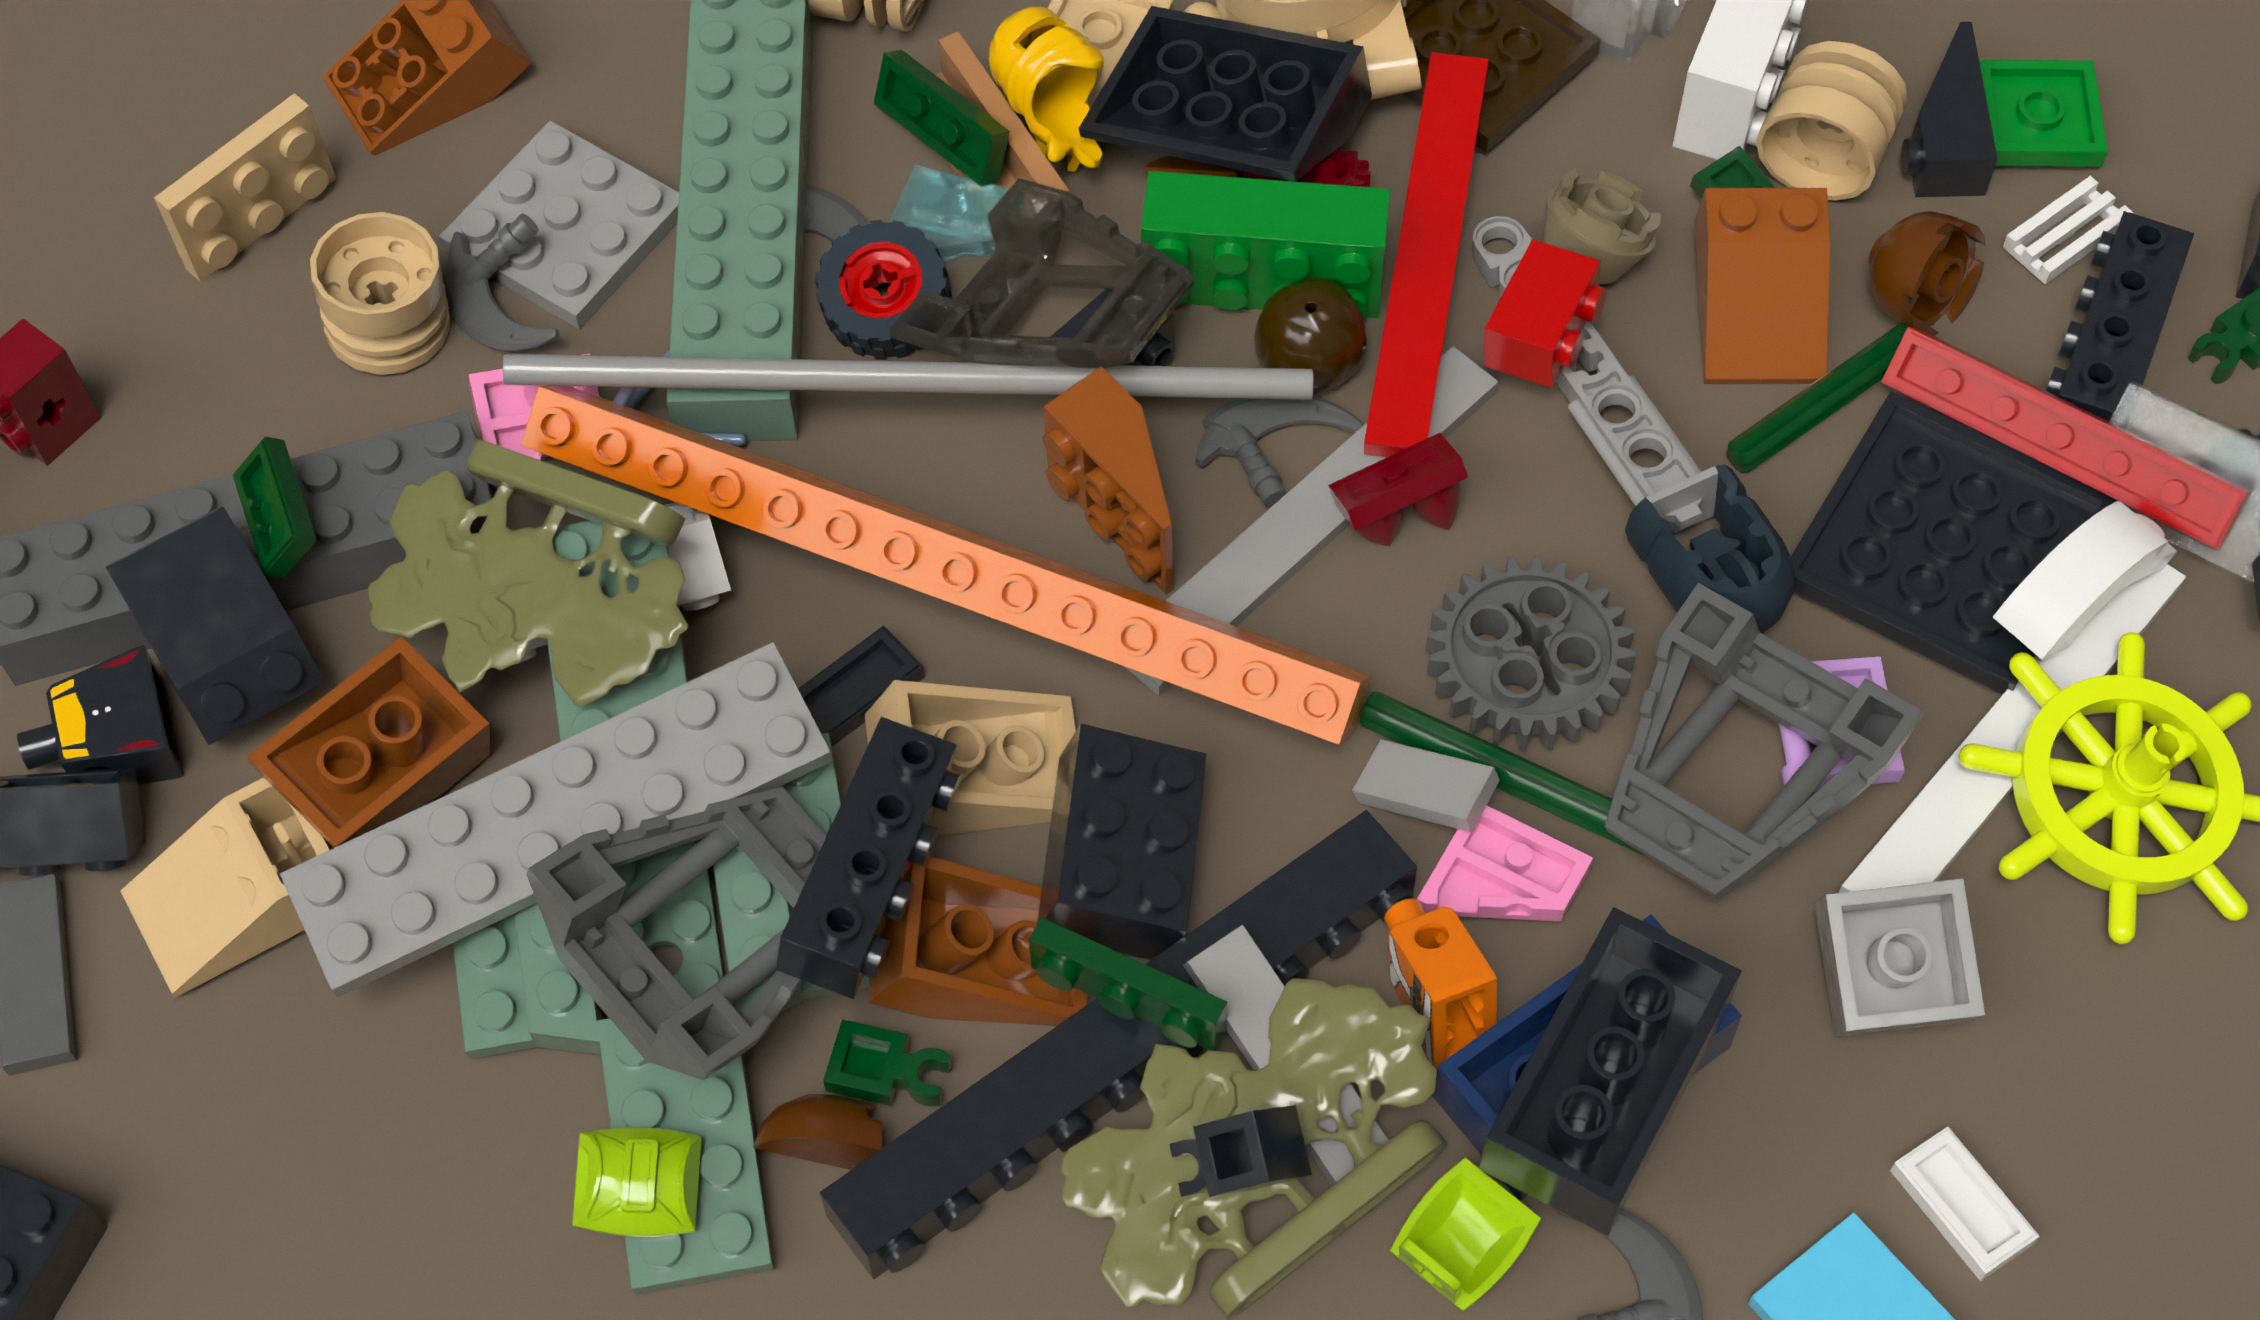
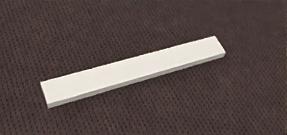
(1963, 799)

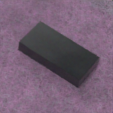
(855, 681)

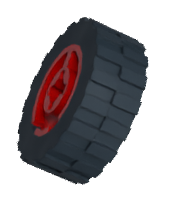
(862, 262)

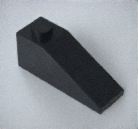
(1953, 135)

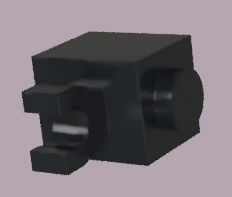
(1245, 1152)

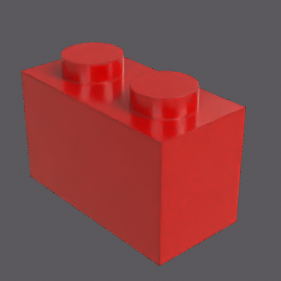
(1543, 314)

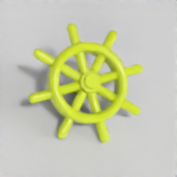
(2124, 785)

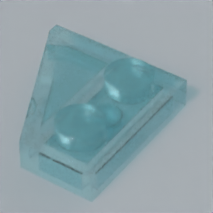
(949, 211)

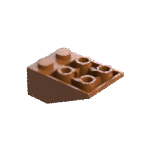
(424, 69)
(1108, 467)

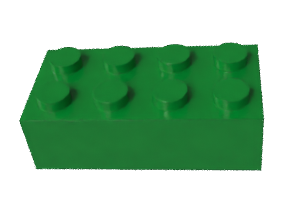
(1262, 234)

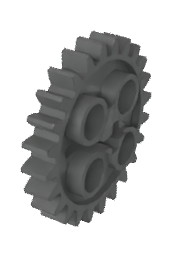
(1579, 633)

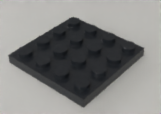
(1936, 537)

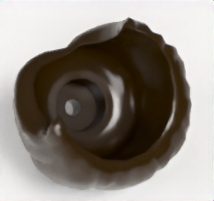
(1326, 340)

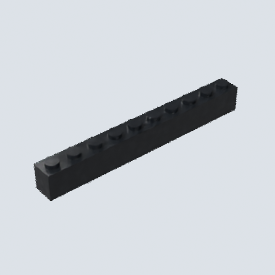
(1097, 1060)

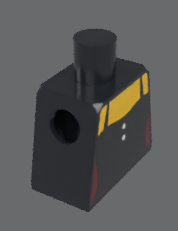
(108, 721)

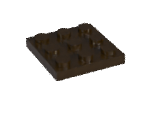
(1527, 45)

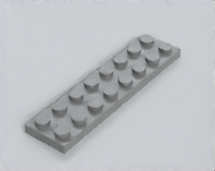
(470, 852)

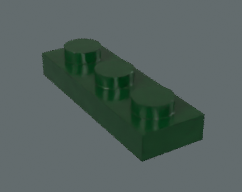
(941, 117)
(1127, 986)

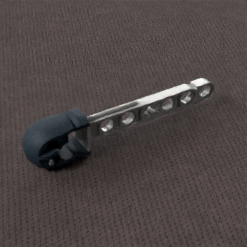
(1751, 558)

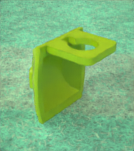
(637, 1181)
(1465, 1234)

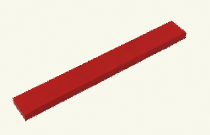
(1426, 255)

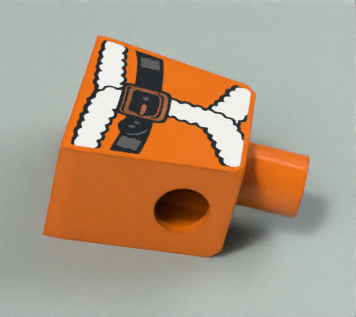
(1441, 976)

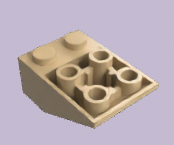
(220, 887)

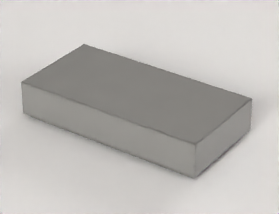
(1426, 785)

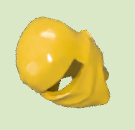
(1048, 79)

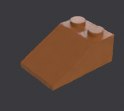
(1763, 284)
(375, 746)
(968, 951)

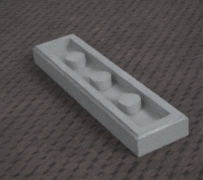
(1243, 977)

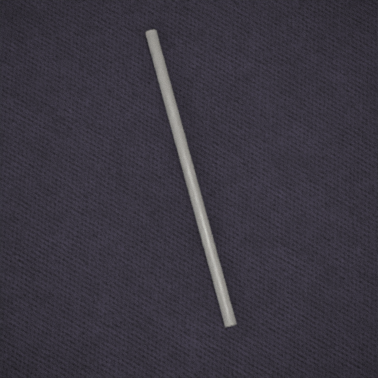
(896, 376)

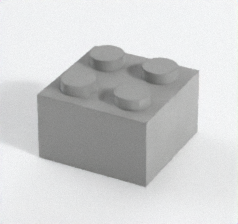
(1899, 958)

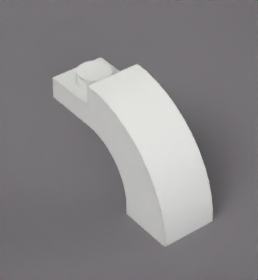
(2083, 577)

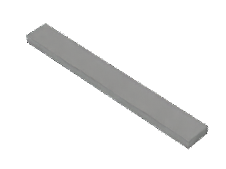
(1307, 515)

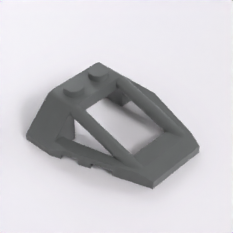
(1747, 666)
(596, 939)

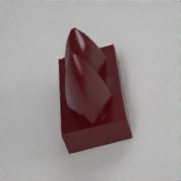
(1418, 475)

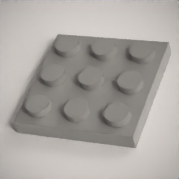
(591, 218)

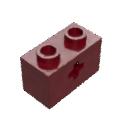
(40, 395)

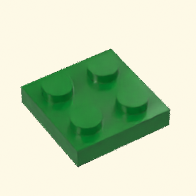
(2045, 112)

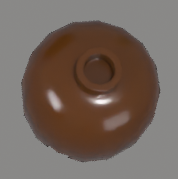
(1926, 269)

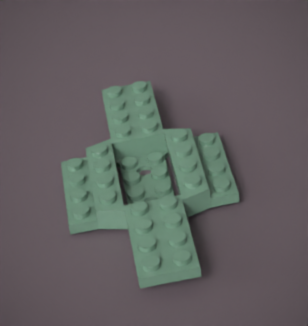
(525, 998)

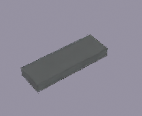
(34, 977)

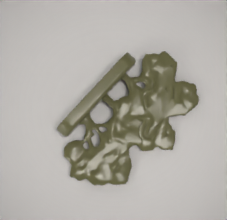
(513, 587)
(1318, 1046)

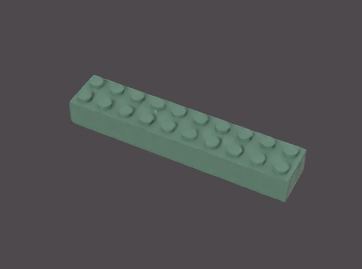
(742, 207)

